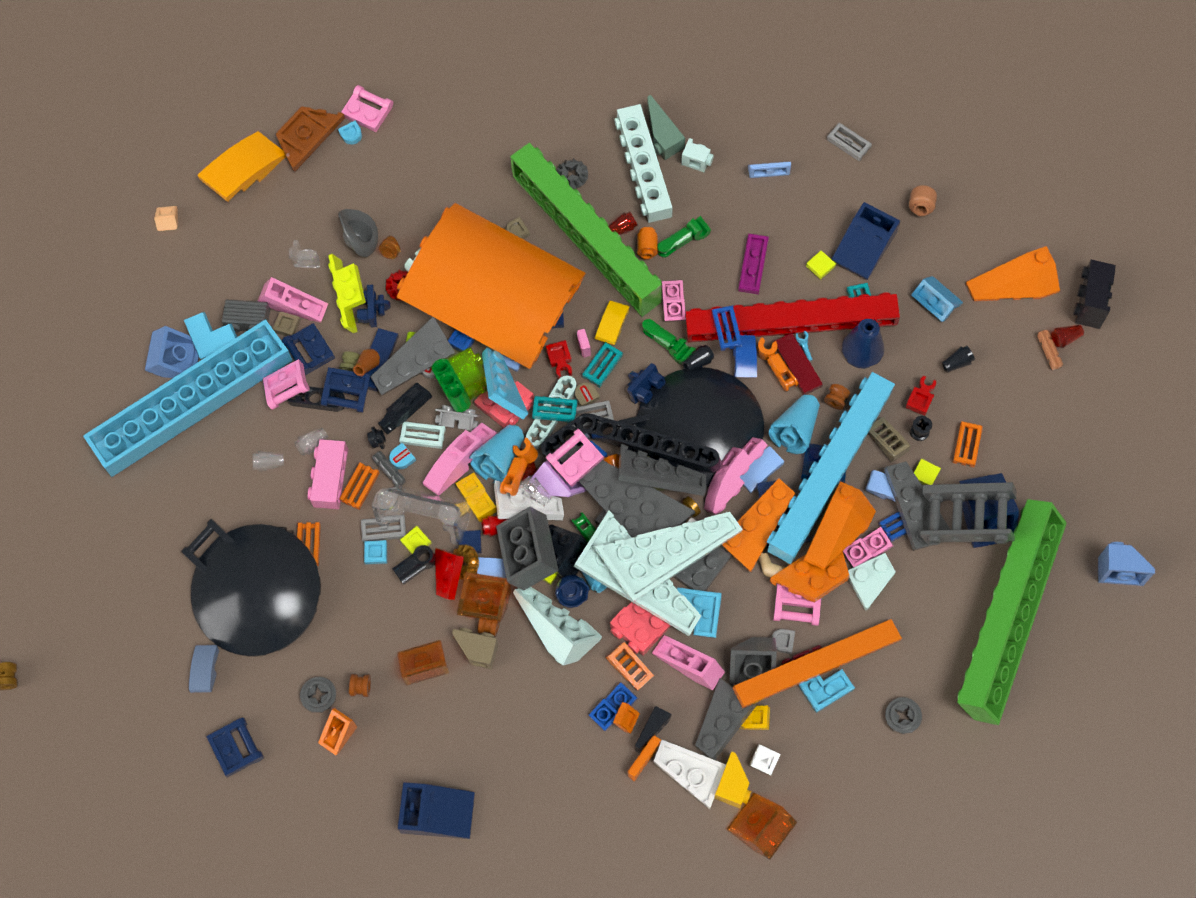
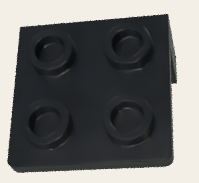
(567, 549)

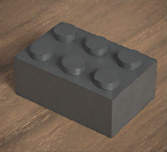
(527, 548)

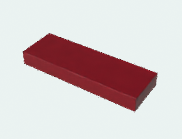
(798, 364)

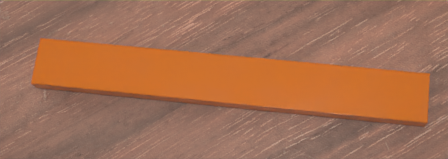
(816, 663)

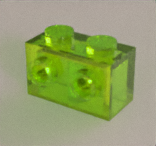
(470, 372)

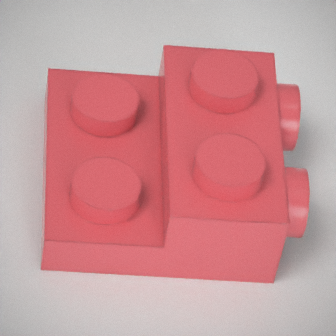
(500, 414)
(638, 628)

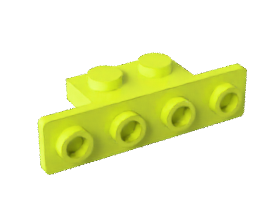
(348, 290)

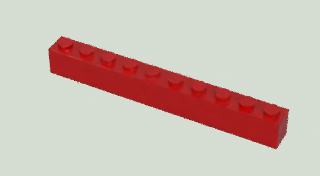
(796, 317)

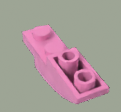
(455, 459)
(727, 480)

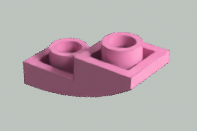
(673, 300)
(868, 547)

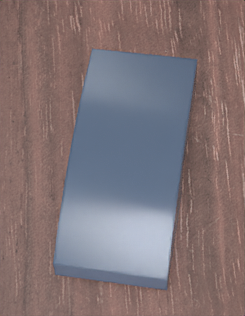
(202, 668)

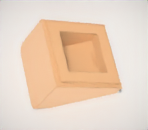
(166, 218)

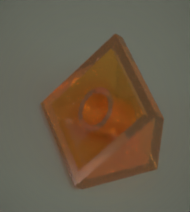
(423, 662)

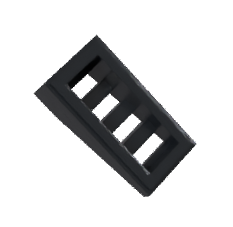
(657, 721)

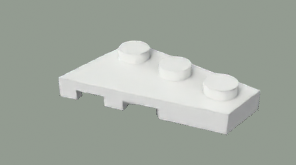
(510, 505)
(691, 770)

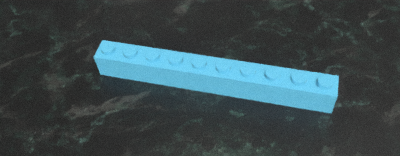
(830, 468)

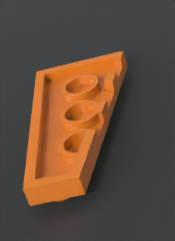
(759, 524)

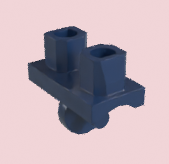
(370, 315)
(642, 382)

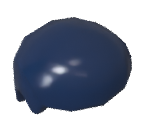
(572, 591)

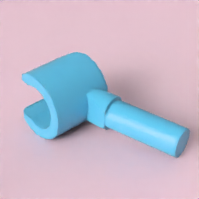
(803, 343)

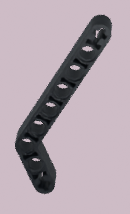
(636, 443)

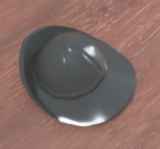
(359, 231)

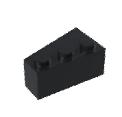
(1094, 294)

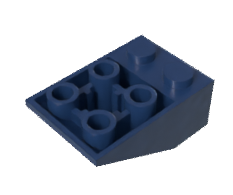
(866, 240)
(435, 811)

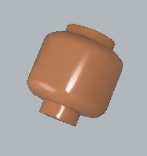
(922, 200)

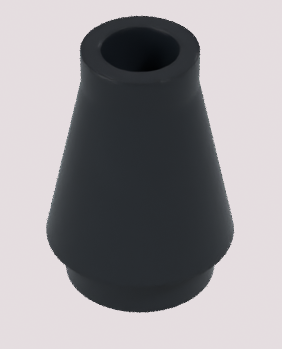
(700, 357)
(960, 358)

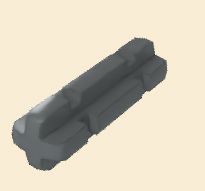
(388, 469)

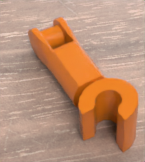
(777, 364)
(518, 468)

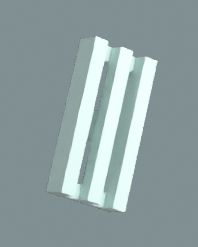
(419, 442)

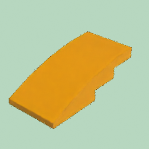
(242, 165)

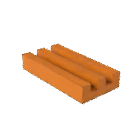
(964, 460)
(367, 469)
(308, 526)
(644, 758)

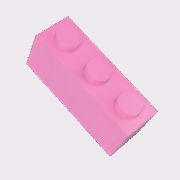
(328, 474)

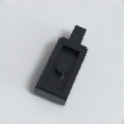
(404, 407)

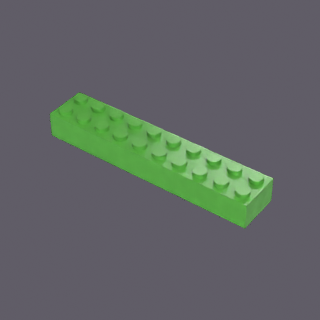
(586, 229)
(1012, 612)

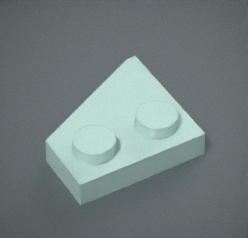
(871, 578)

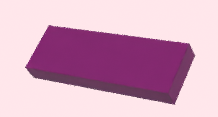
(753, 264)

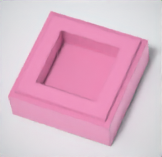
(583, 343)

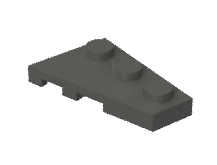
(722, 720)

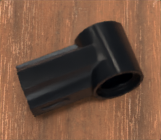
(413, 566)

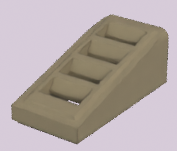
(892, 454)

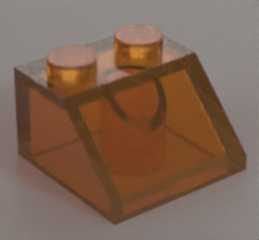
(484, 597)
(762, 825)

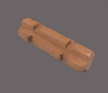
(1050, 349)

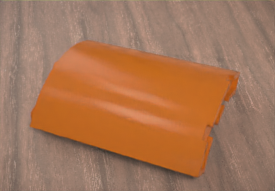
(490, 284)

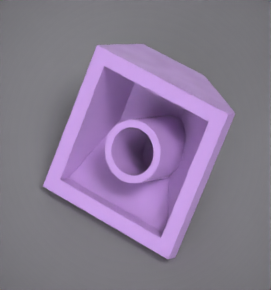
(555, 483)

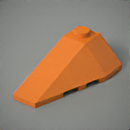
(1024, 277)
(843, 522)

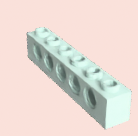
(634, 118)

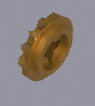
(470, 557)

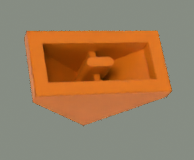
(336, 731)

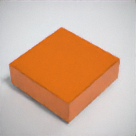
(626, 717)

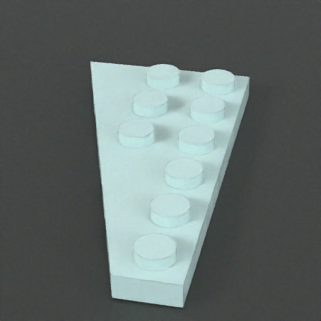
(657, 556)
(662, 602)

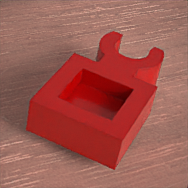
(559, 356)
(921, 398)

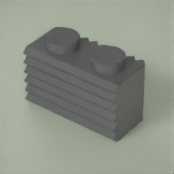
(244, 314)

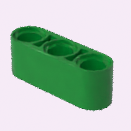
(451, 385)

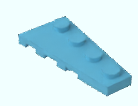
(501, 384)

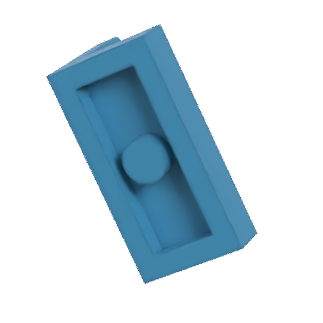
(936, 298)

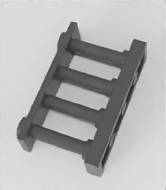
(958, 494)

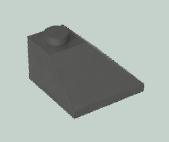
(752, 659)

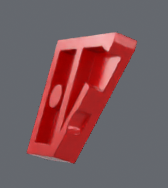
(447, 573)

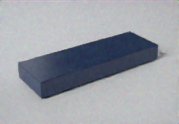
(384, 344)

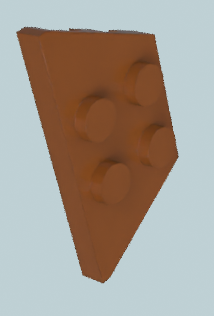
(305, 133)

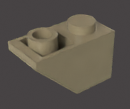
(478, 649)

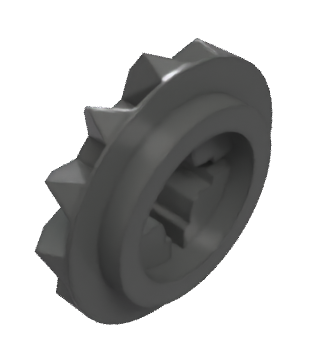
(581, 176)
(310, 688)
(900, 705)

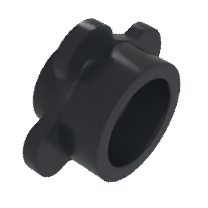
(376, 438)

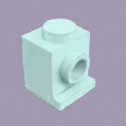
(696, 156)

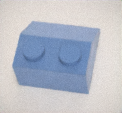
(170, 353)
(1123, 565)

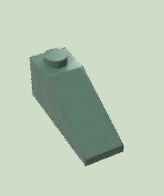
(665, 135)

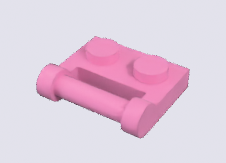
(364, 114)
(283, 379)
(580, 462)
(784, 597)

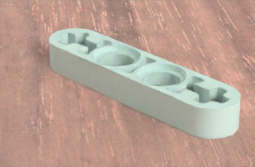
(569, 393)

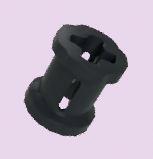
(925, 425)

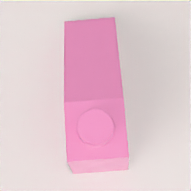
(292, 301)
(689, 662)

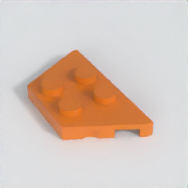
(810, 580)

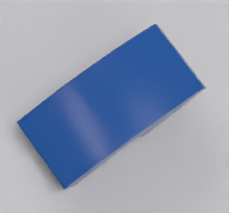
(745, 357)
(607, 709)

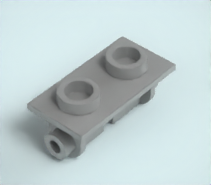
(448, 416)

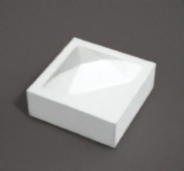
(764, 759)

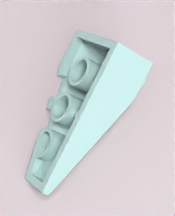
(560, 633)

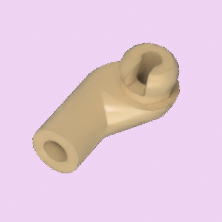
(768, 568)

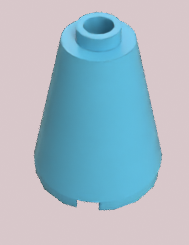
(796, 425)
(496, 455)

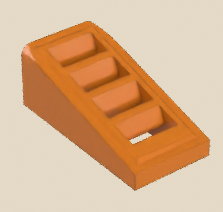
(623, 647)

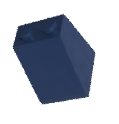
(990, 510)

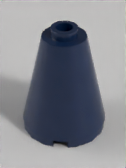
(864, 345)

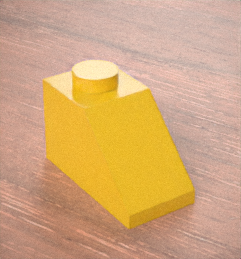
(733, 784)

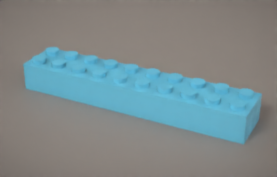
(188, 398)

